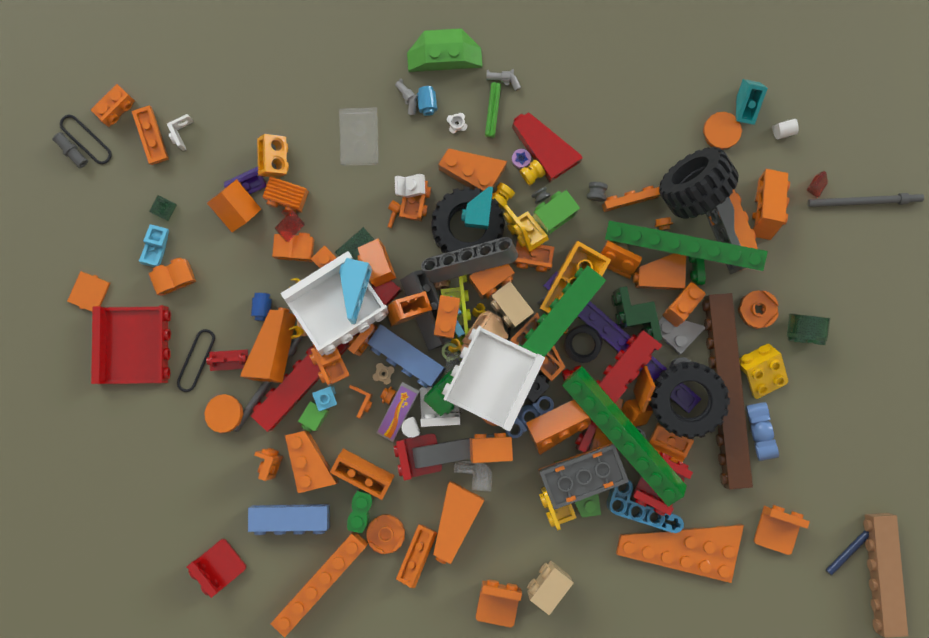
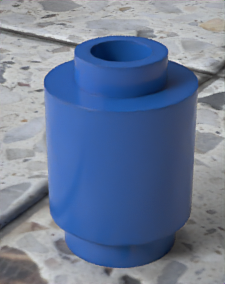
(260, 306)

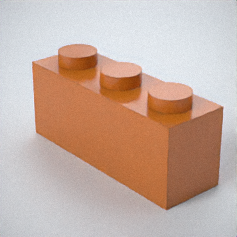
(362, 474)

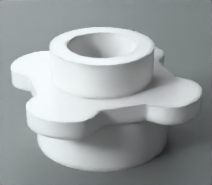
(451, 119)

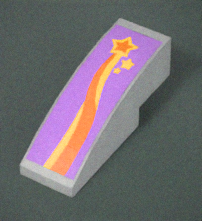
(398, 411)

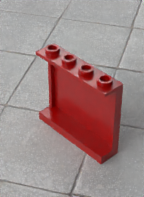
(130, 345)

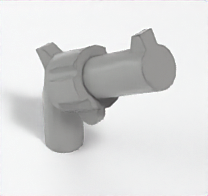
(506, 77)
(408, 95)

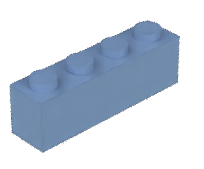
(407, 356)
(289, 518)

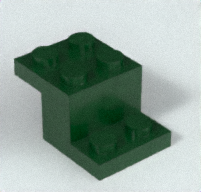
(635, 315)

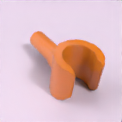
(395, 207)

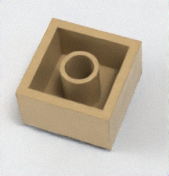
(510, 305)
(549, 587)

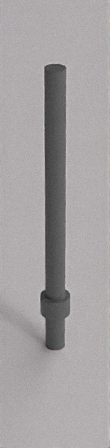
(901, 198)
(264, 386)

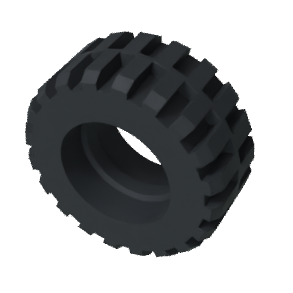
(698, 183)
(449, 206)
(709, 418)

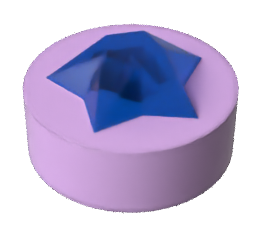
(521, 158)

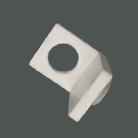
(174, 126)

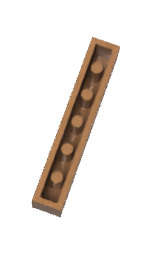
(886, 575)

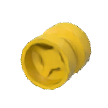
(532, 172)
(503, 194)

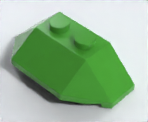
(444, 51)

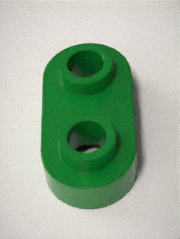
(698, 273)

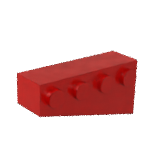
(628, 364)

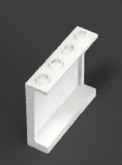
(322, 310)
(493, 378)

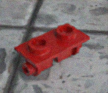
(227, 360)

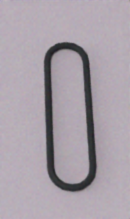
(99, 162)
(188, 357)

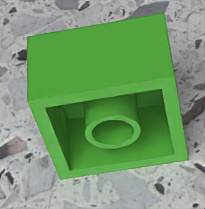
(556, 212)

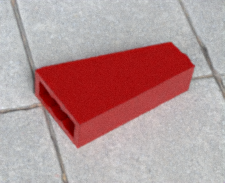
(545, 146)

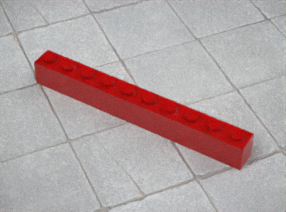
(304, 376)

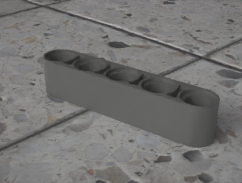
(469, 260)
(443, 452)

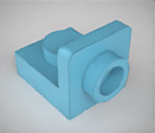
(325, 398)

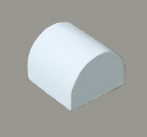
(785, 129)
(410, 427)

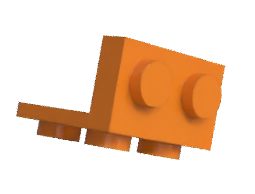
(779, 529)
(498, 603)

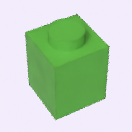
(312, 417)

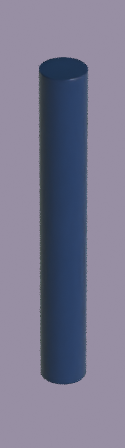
(848, 552)

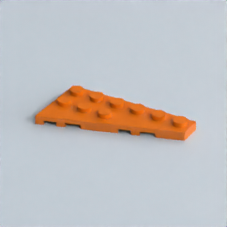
(698, 551)

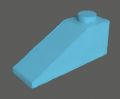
(354, 282)

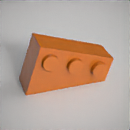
(472, 169)
(771, 203)
(552, 363)
(557, 425)
(308, 463)

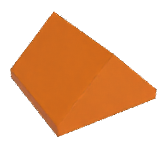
(234, 206)

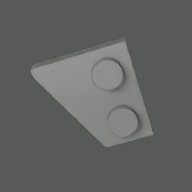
(679, 337)

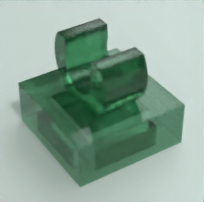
(163, 208)

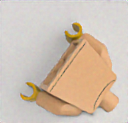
(487, 320)

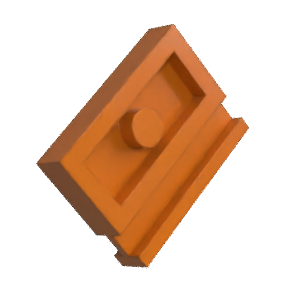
(622, 260)
(670, 444)

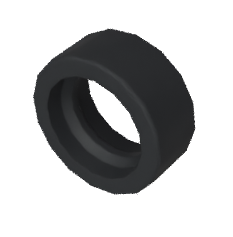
(578, 357)

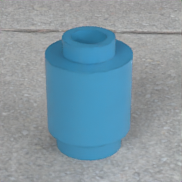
(427, 100)

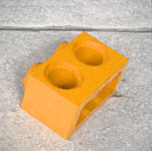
(267, 155)

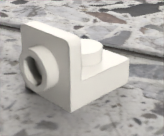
(410, 185)

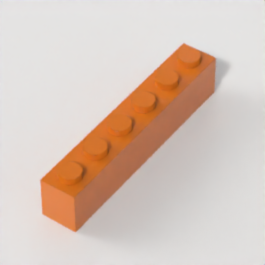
(319, 584)

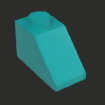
(749, 101)
(478, 210)

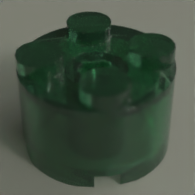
(808, 327)

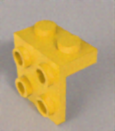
(526, 228)
(764, 370)
(558, 515)

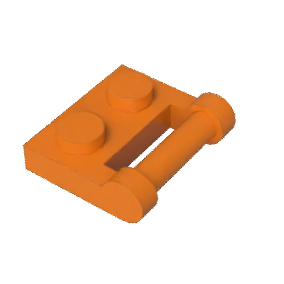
(360, 343)

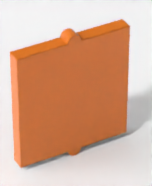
(88, 291)
(644, 388)

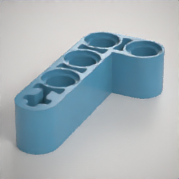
(644, 513)

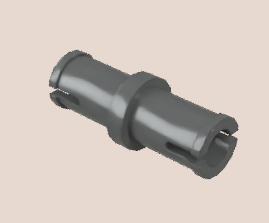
(70, 150)

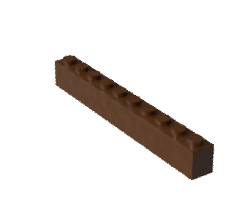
(725, 362)

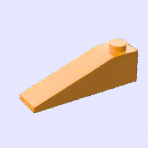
(578, 257)

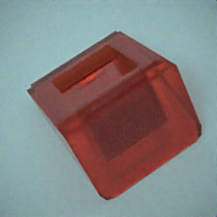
(818, 184)

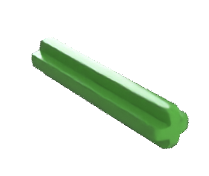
(493, 110)

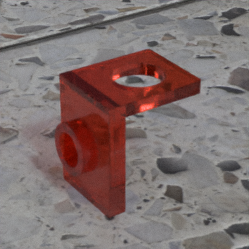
(289, 225)

